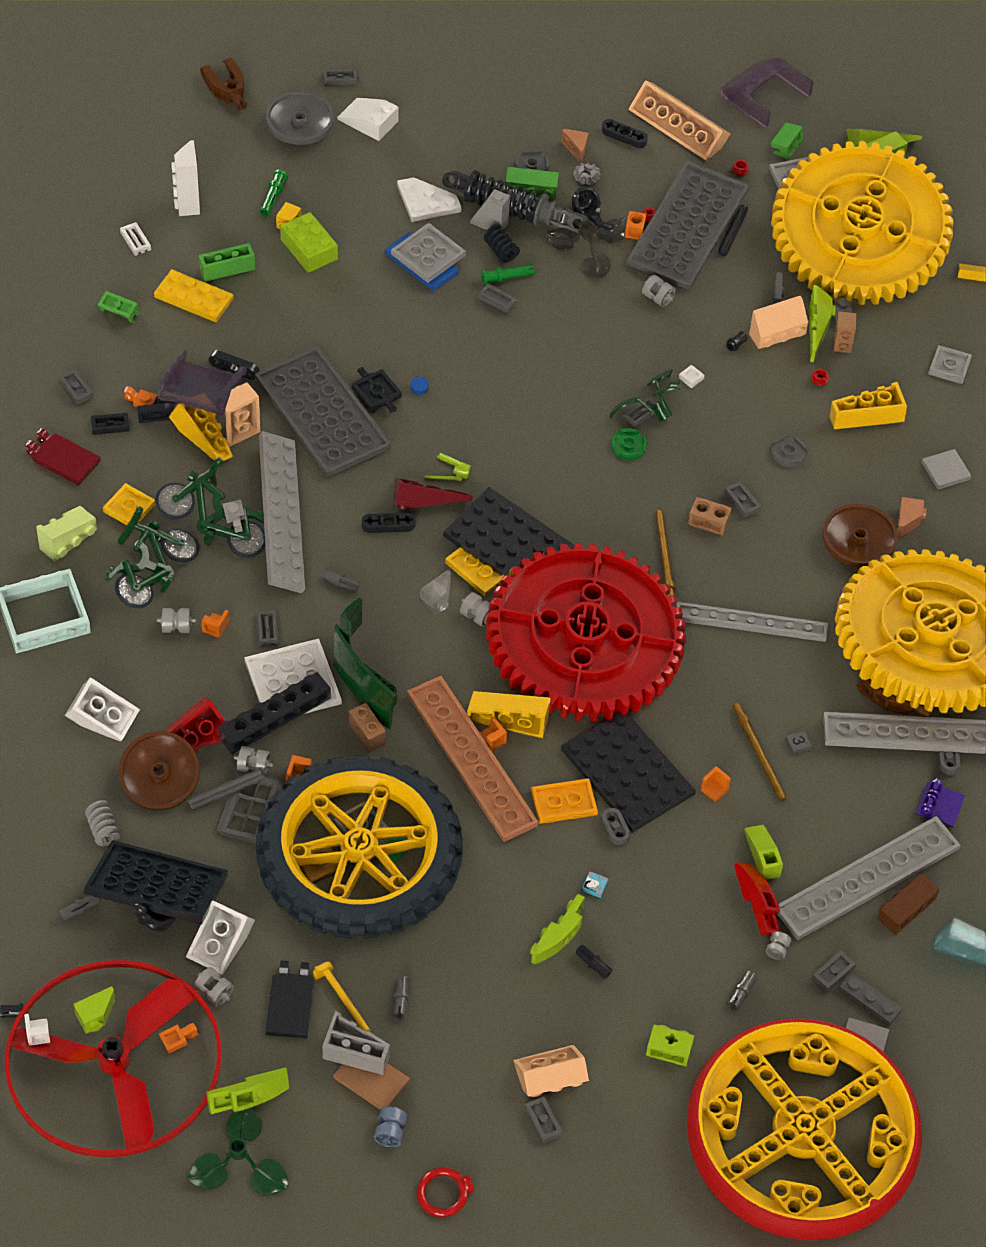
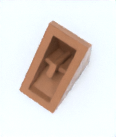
(575, 142)

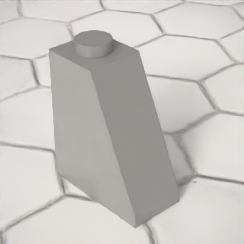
(493, 211)

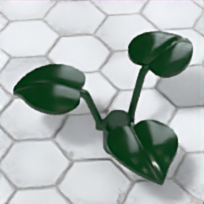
(660, 408)
(209, 1171)

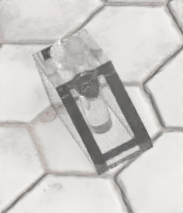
(437, 593)

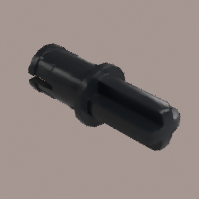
(594, 961)

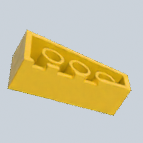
(869, 408)
(513, 712)

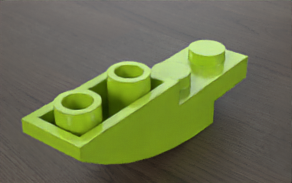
(560, 934)
(250, 1093)

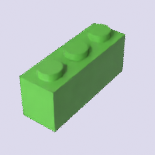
(534, 180)
(226, 262)

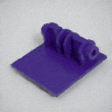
(940, 803)

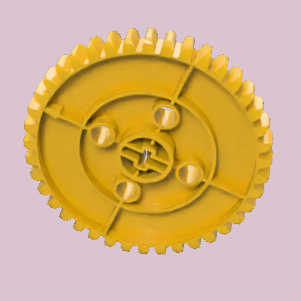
(858, 220)
(918, 629)

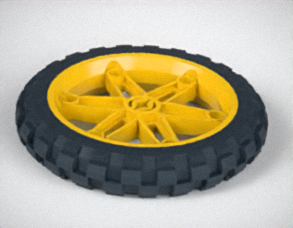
(341, 915)

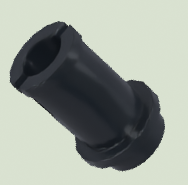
(734, 343)
(10, 1010)

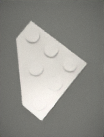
(425, 200)

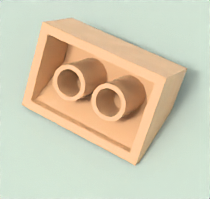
(778, 322)
(242, 414)
(551, 1070)

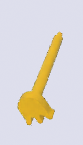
(325, 970)

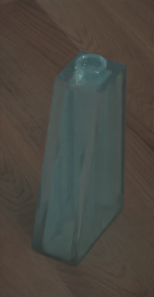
(961, 942)

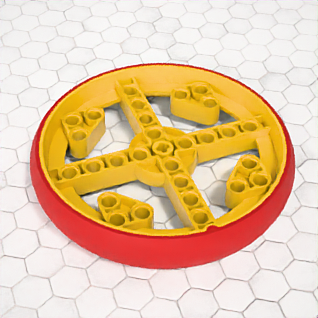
(773, 1212)

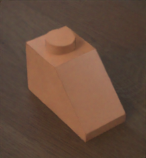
(910, 515)

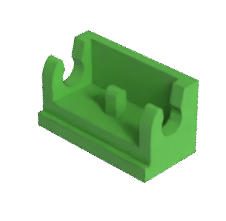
(787, 140)
(119, 306)

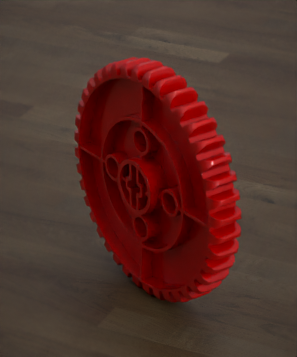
(542, 654)

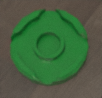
(629, 444)

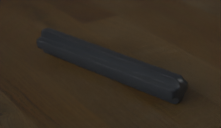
(733, 230)

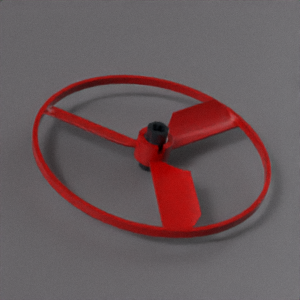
(114, 1056)

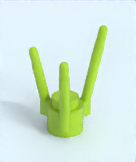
(461, 469)

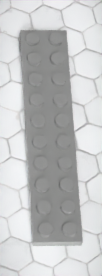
(281, 512)
(904, 732)
(867, 878)

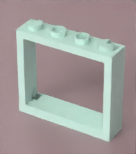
(48, 634)

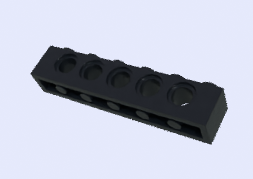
(269, 721)

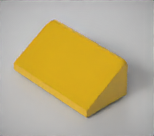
(972, 272)

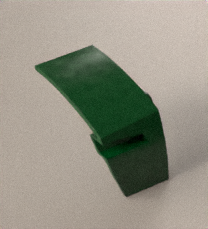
(361, 679)

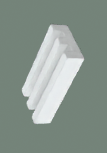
(140, 248)

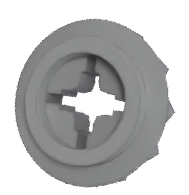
(585, 178)

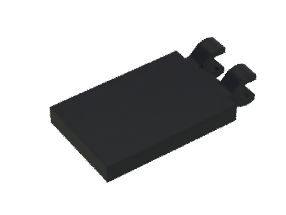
(290, 1002)

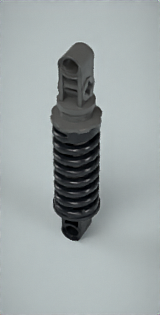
(520, 202)

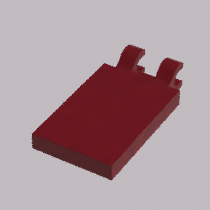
(62, 456)

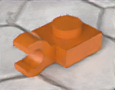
(141, 398)
(175, 1038)

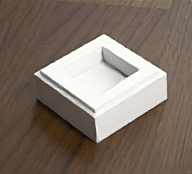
(691, 376)

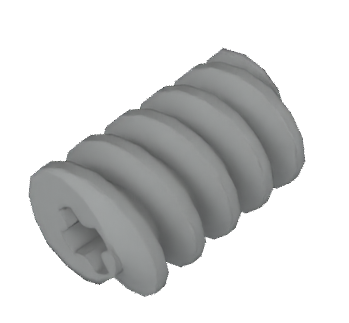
(102, 823)

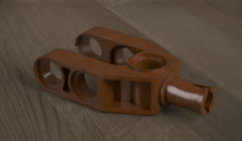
(230, 90)
(889, 703)

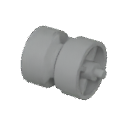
(656, 289)
(475, 608)
(176, 620)
(249, 760)
(213, 986)

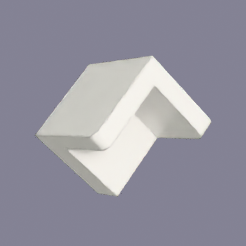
(37, 1031)

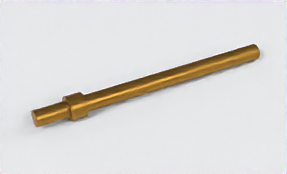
(664, 551)
(744, 721)

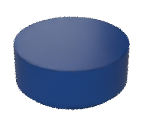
(419, 385)

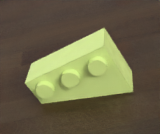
(65, 533)

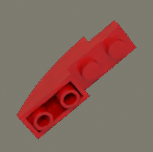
(759, 893)

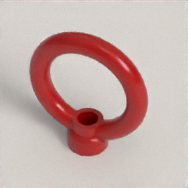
(464, 1184)

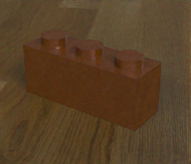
(908, 903)

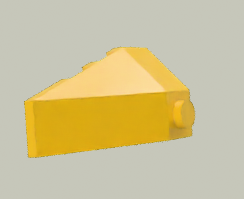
(202, 430)

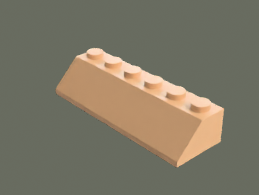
(678, 121)

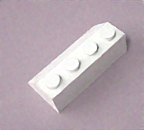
(186, 181)

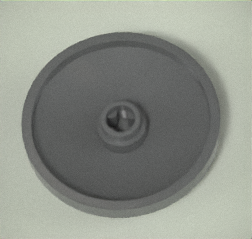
(299, 117)

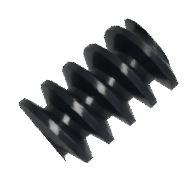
(501, 243)

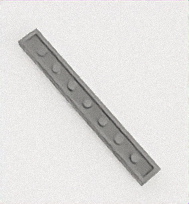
(754, 622)

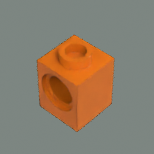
(635, 225)

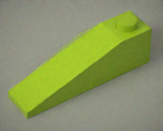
(868, 136)
(820, 314)

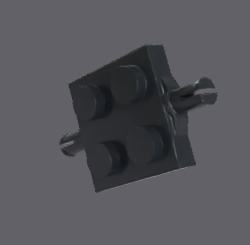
(376, 390)

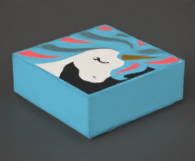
(595, 884)

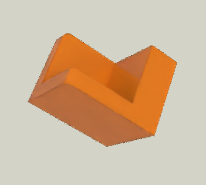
(215, 623)
(495, 735)
(297, 766)
(715, 784)

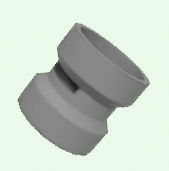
(778, 945)

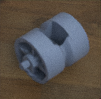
(390, 1131)

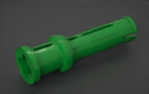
(275, 187)
(499, 274)

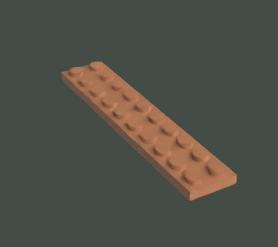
(472, 759)

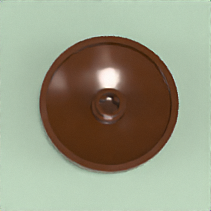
(859, 534)
(159, 770)

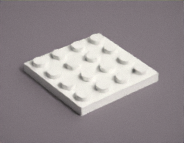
(279, 668)

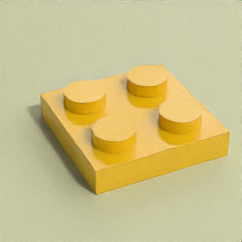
(126, 501)

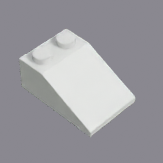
(370, 116)
(102, 710)
(219, 937)

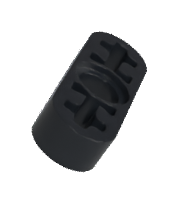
(635, 138)
(225, 362)
(401, 527)

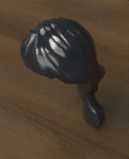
(587, 202)
(154, 921)

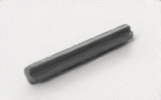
(225, 789)

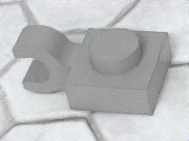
(234, 513)

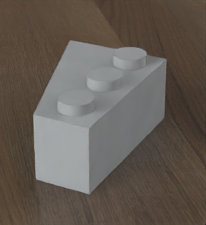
(355, 1047)

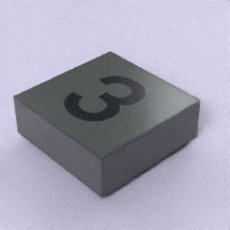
(798, 742)

